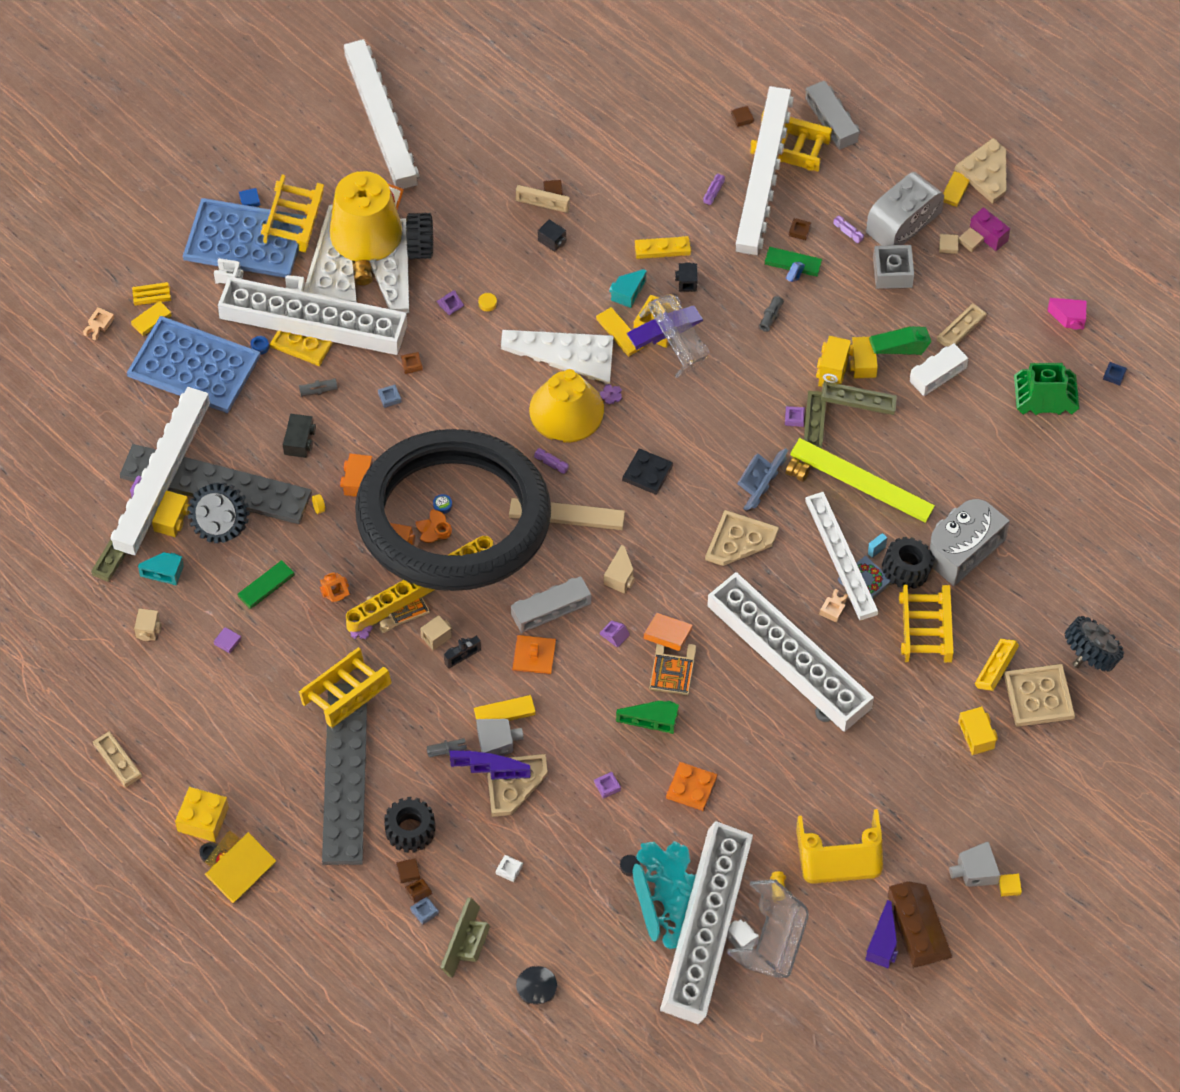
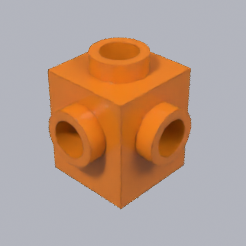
(339, 590)

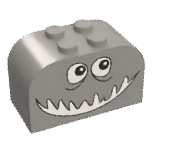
(904, 210)
(966, 538)

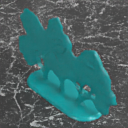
(672, 888)

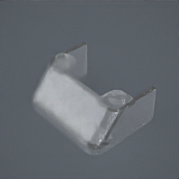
(678, 332)
(780, 934)

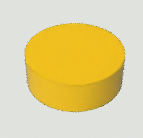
(487, 302)
(318, 503)

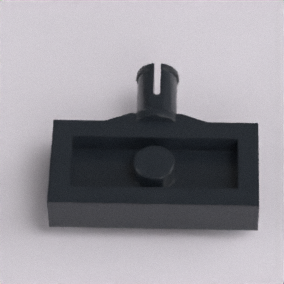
(464, 650)

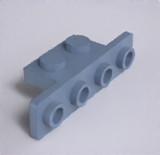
(757, 476)

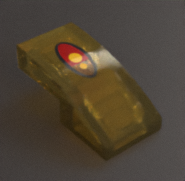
(222, 848)

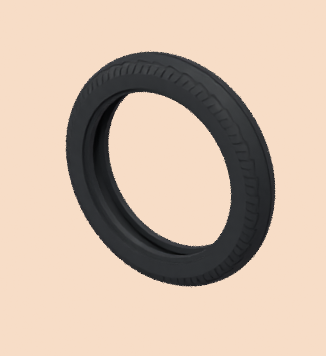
(456, 571)

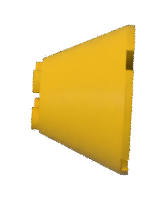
(566, 408)

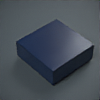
(1115, 373)

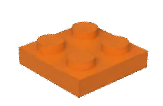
(691, 786)

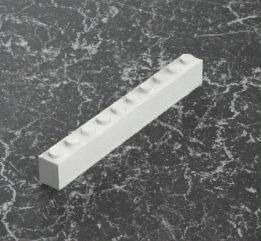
(380, 114)
(763, 171)
(160, 471)

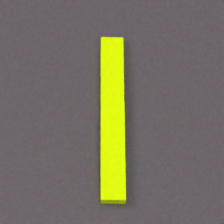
(862, 480)

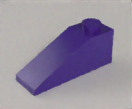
(883, 943)

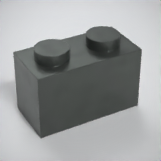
(298, 435)

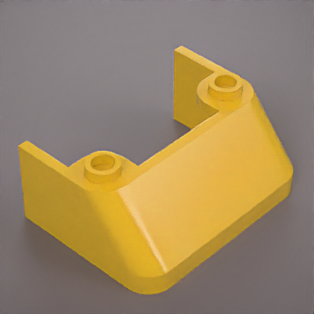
(841, 861)

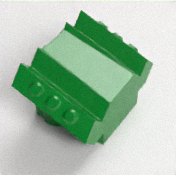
(1046, 389)

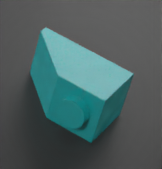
(628, 287)
(162, 568)

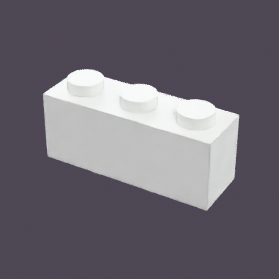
(938, 369)

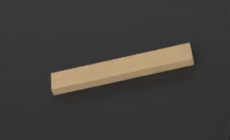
(578, 515)

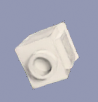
(227, 269)
(742, 935)

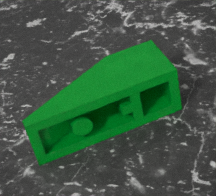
(908, 341)
(653, 715)

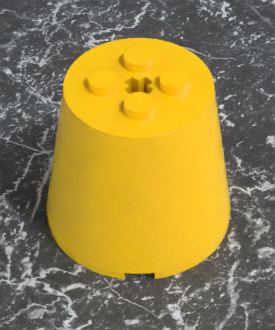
(364, 218)

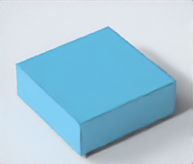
(877, 545)

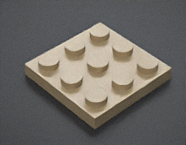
(1039, 695)

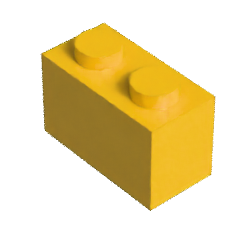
(863, 358)
(170, 514)
(977, 730)

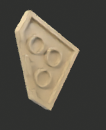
(986, 170)
(739, 538)
(509, 794)

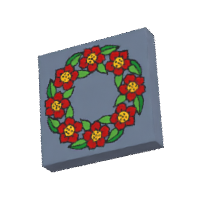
(872, 575)

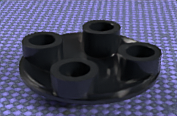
(536, 985)

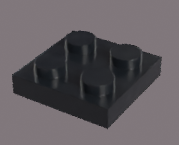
(647, 471)

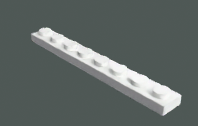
(841, 556)

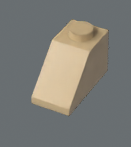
(620, 572)

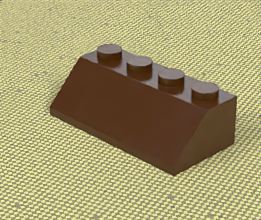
(918, 923)

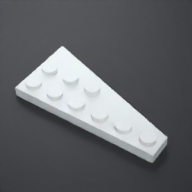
(330, 272)
(393, 275)
(580, 352)

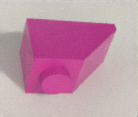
(1068, 312)

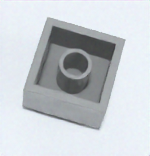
(893, 266)

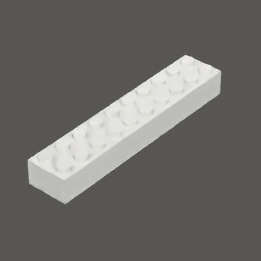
(312, 315)
(790, 652)
(706, 923)

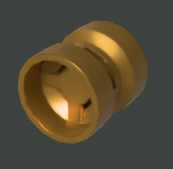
(362, 272)
(798, 469)

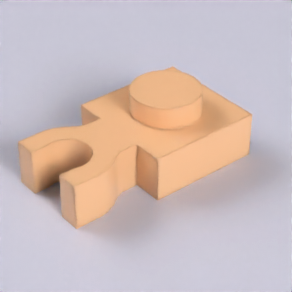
(98, 321)
(833, 606)

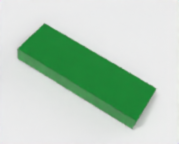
(784, 259)
(265, 584)

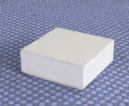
(509, 868)

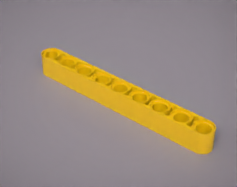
(399, 600)

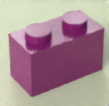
(991, 228)

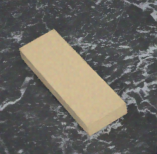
(542, 198)
(962, 326)
(117, 759)

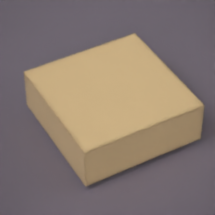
(971, 239)
(948, 244)

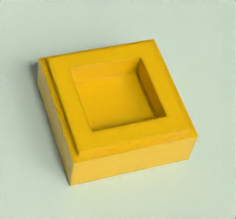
(1010, 885)

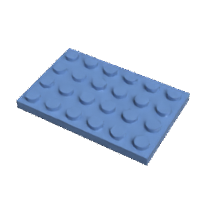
(235, 234)
(187, 357)

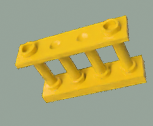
(804, 130)
(306, 224)
(944, 631)
(354, 699)

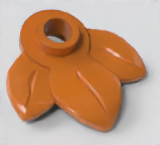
(431, 527)

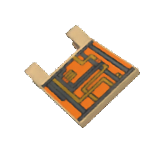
(407, 613)
(672, 672)

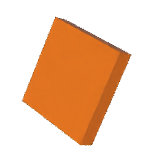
(668, 631)

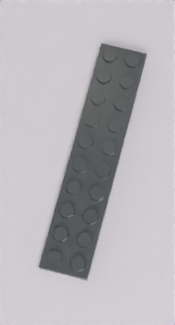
(262, 494)
(345, 787)

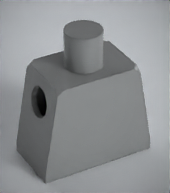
(496, 736)
(976, 866)

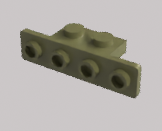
(466, 940)

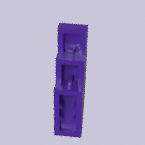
(652, 332)
(497, 765)

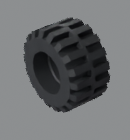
(419, 235)
(912, 552)
(414, 838)

